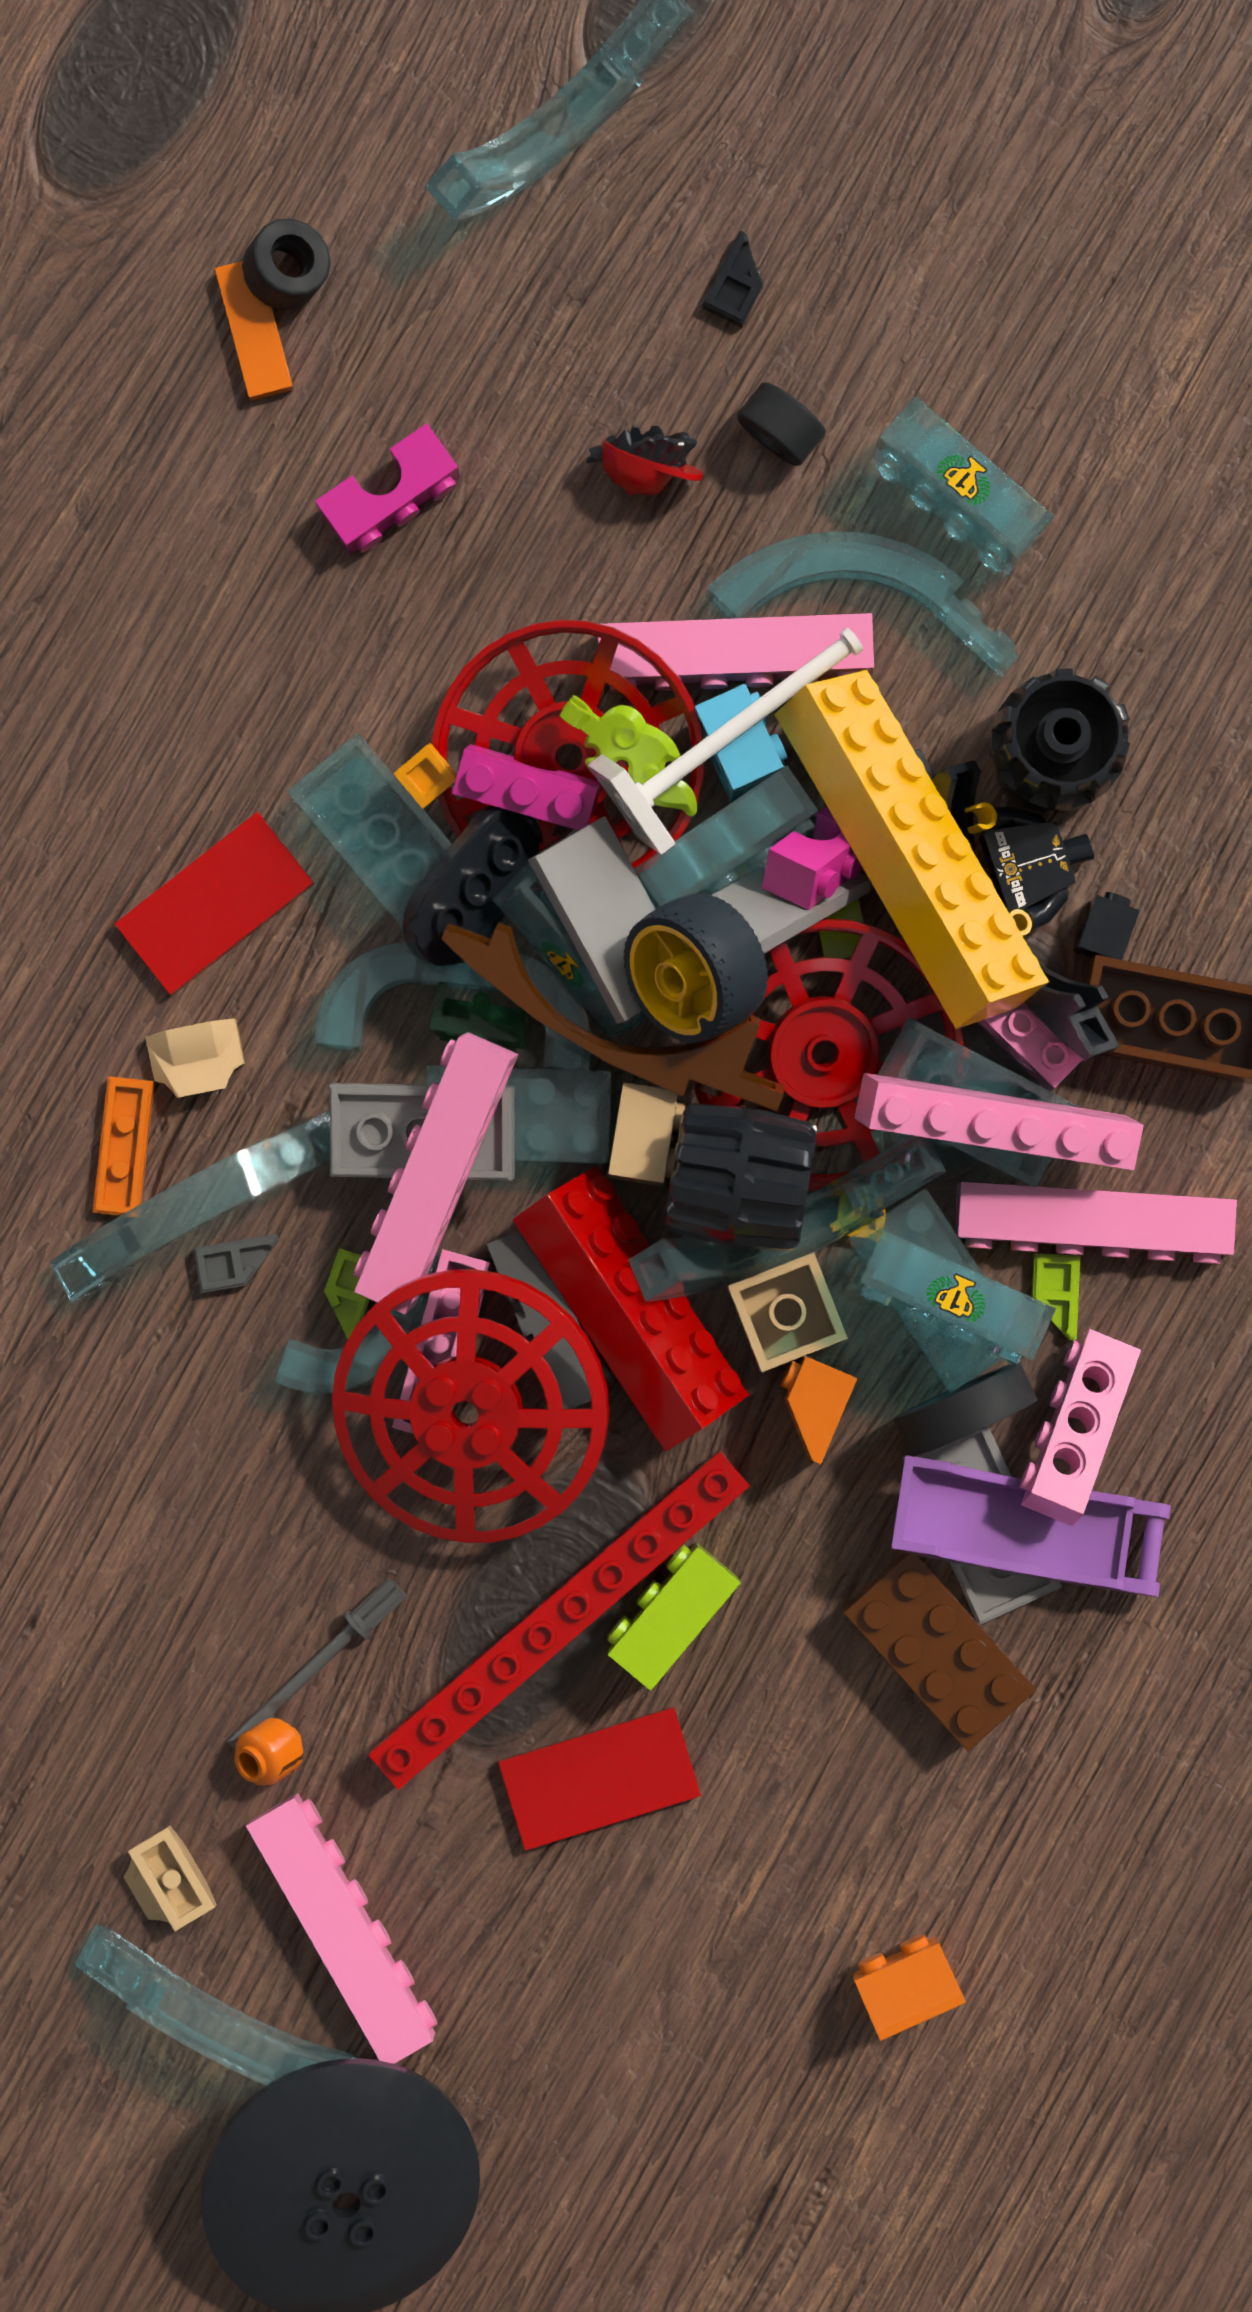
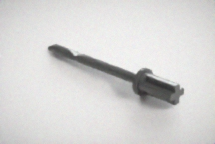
(361, 1621)

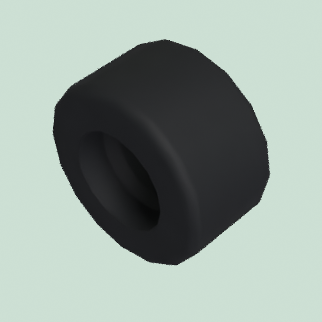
(304, 246)
(781, 423)

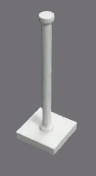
(636, 800)

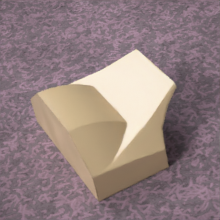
(196, 1056)
(168, 1880)

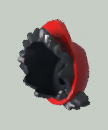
(646, 460)

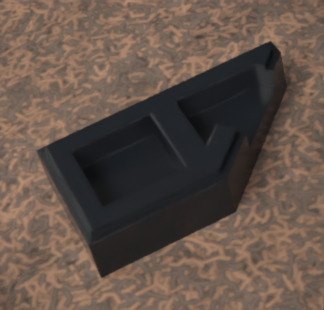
(736, 284)

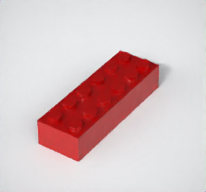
(651, 1346)

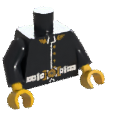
(1028, 862)

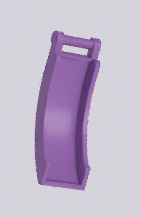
(980, 1523)

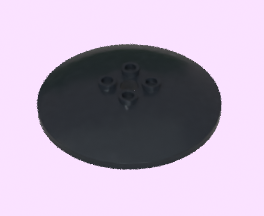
(327, 2134)

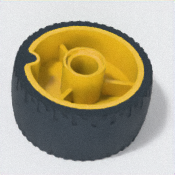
(695, 967)

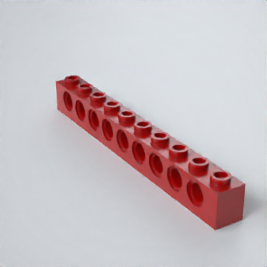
(558, 1619)

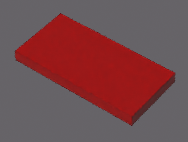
(214, 903)
(599, 1778)

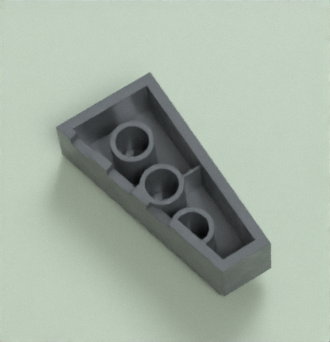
(517, 1260)

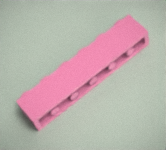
(740, 649)
(998, 1121)
(437, 1167)
(1095, 1219)
(342, 1930)

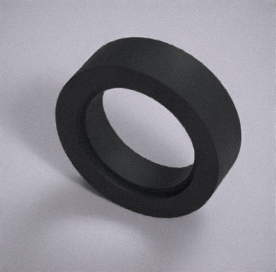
(965, 1409)

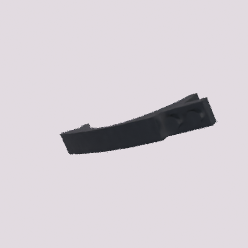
(1061, 1004)

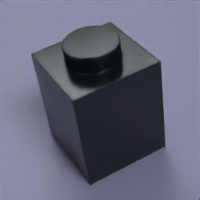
(1107, 926)

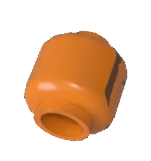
(268, 1752)

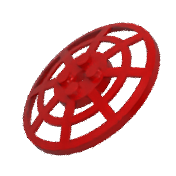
(546, 730)
(839, 1022)
(481, 1384)

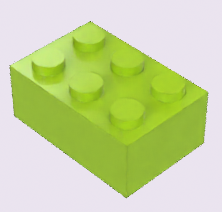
(671, 1614)

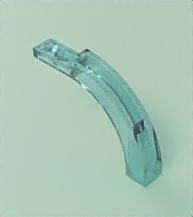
(506, 165)
(864, 558)
(192, 1205)
(694, 1265)
(194, 2015)

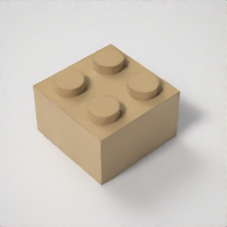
(644, 1135)
(787, 1312)

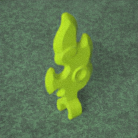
(627, 737)

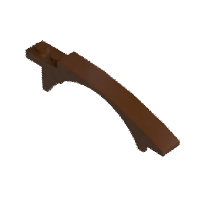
(712, 1063)

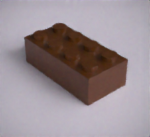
(1176, 1018)
(938, 1649)

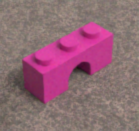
(361, 517)
(526, 789)
(809, 868)

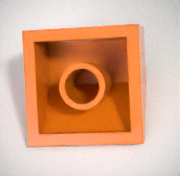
(816, 1402)
(907, 1986)

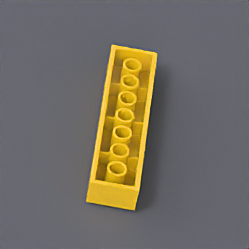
(911, 848)

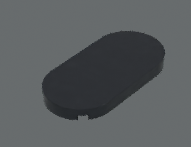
(466, 881)

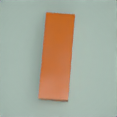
(254, 336)
(123, 1145)

